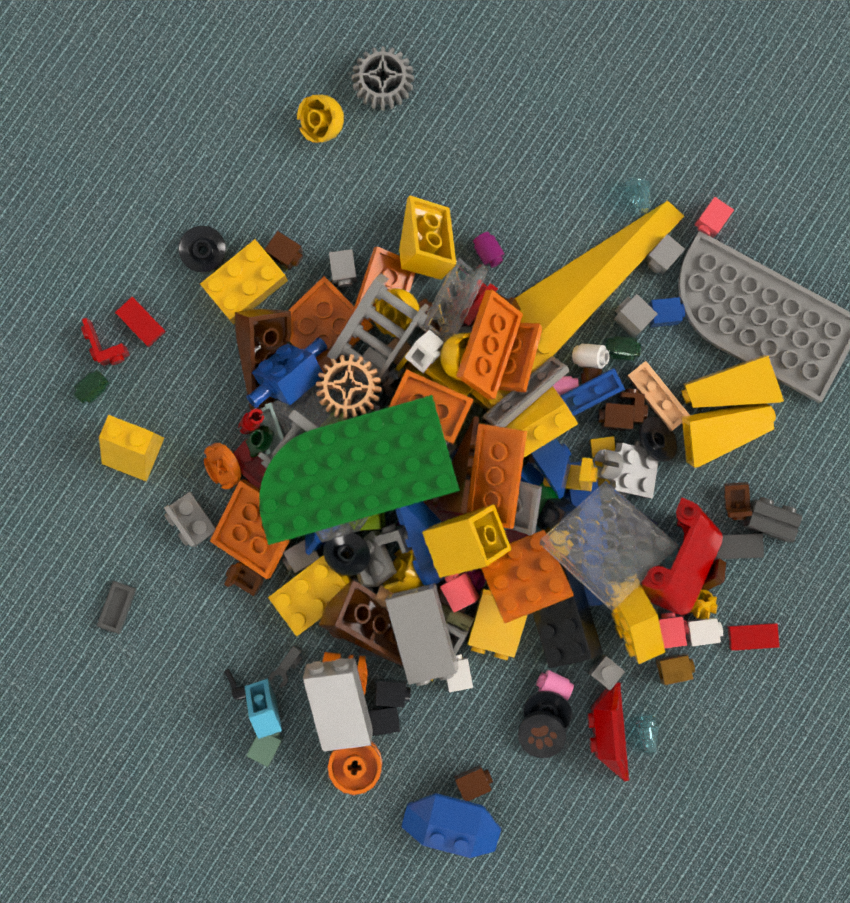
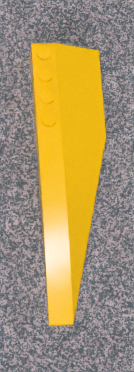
(578, 289)

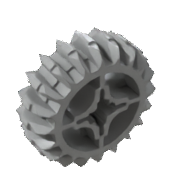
(393, 78)

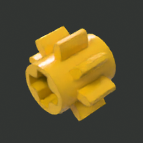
(704, 605)

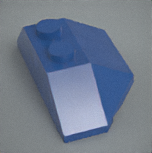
(451, 825)

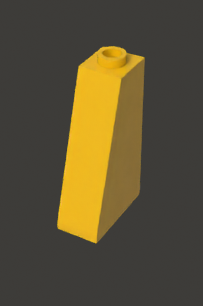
(738, 385)
(723, 430)

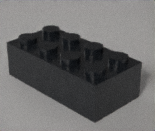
(568, 628)

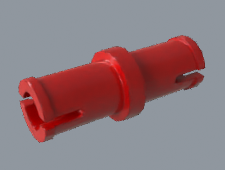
(251, 421)

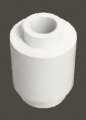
(590, 356)

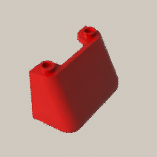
(681, 585)

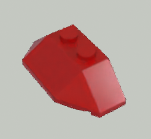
(609, 731)

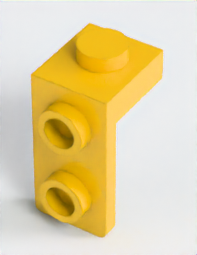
(580, 476)

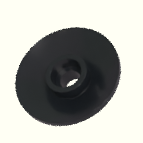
(198, 238)
(658, 439)
(353, 548)
(553, 700)

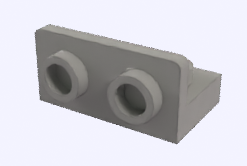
(190, 520)
(380, 564)

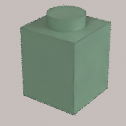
(265, 748)

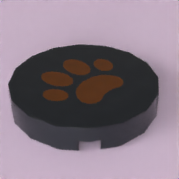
(542, 734)

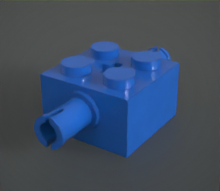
(287, 373)

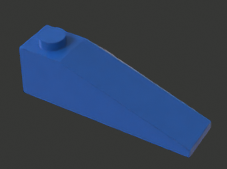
(417, 519)

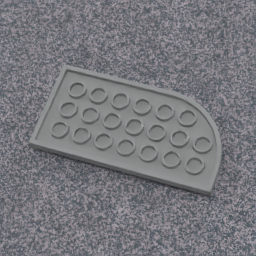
(762, 313)

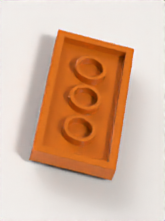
(489, 345)
(497, 471)

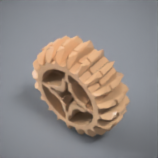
(337, 385)

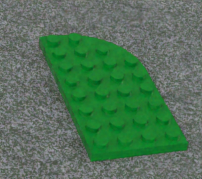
(356, 470)

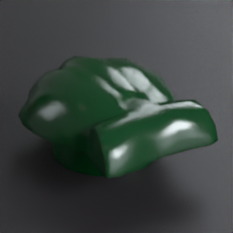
(260, 440)

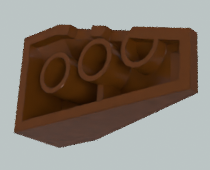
(258, 337)
(462, 467)
(362, 621)

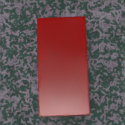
(140, 321)
(753, 636)

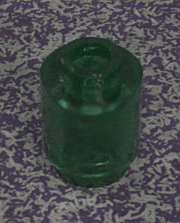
(623, 348)
(91, 387)

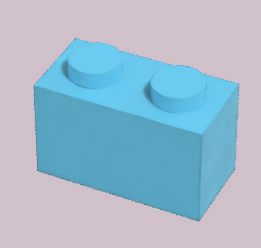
(263, 708)

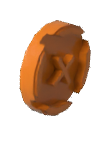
(222, 465)

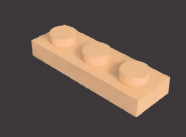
(658, 395)

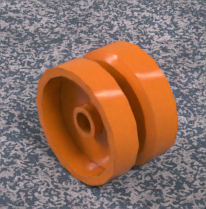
(351, 779)

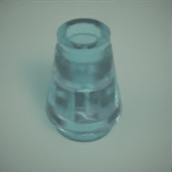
(647, 732)

